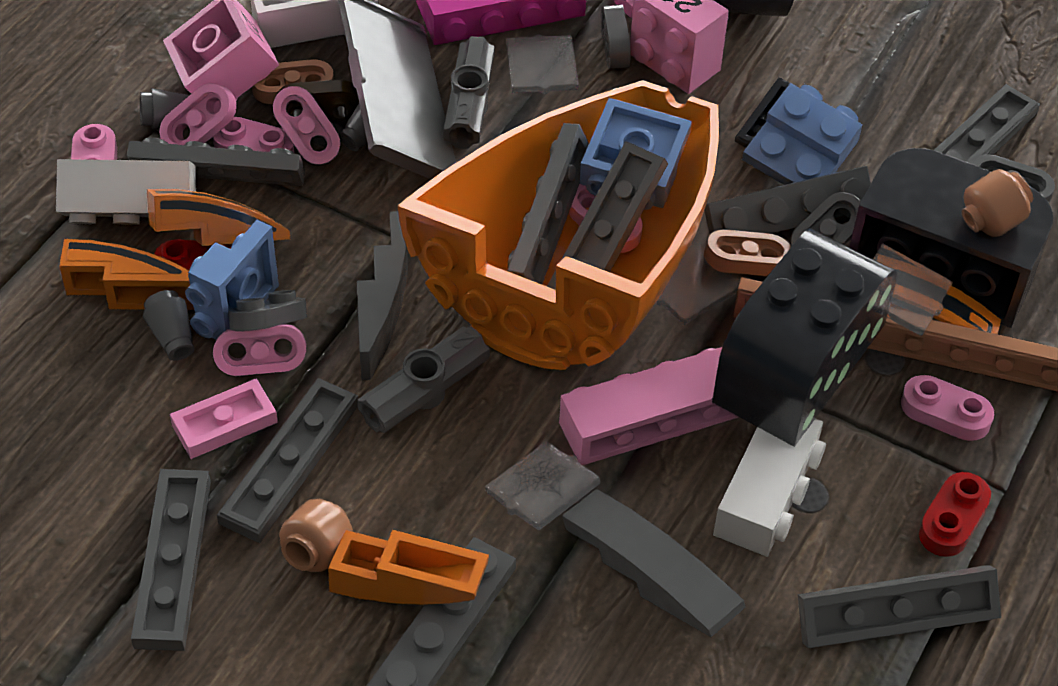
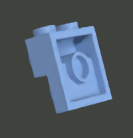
(643, 127)
(803, 137)
(229, 276)

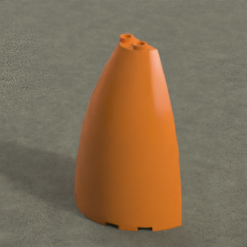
(473, 218)

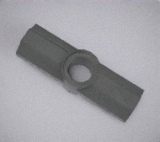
(469, 93)
(423, 379)

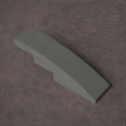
(381, 299)
(655, 561)

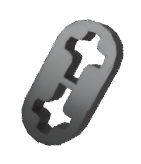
(615, 36)

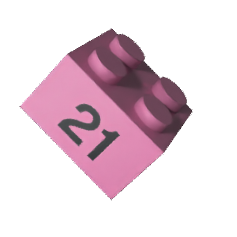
(679, 39)
(221, 48)

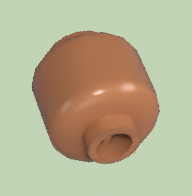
(997, 203)
(313, 535)

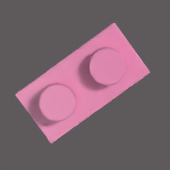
(223, 418)

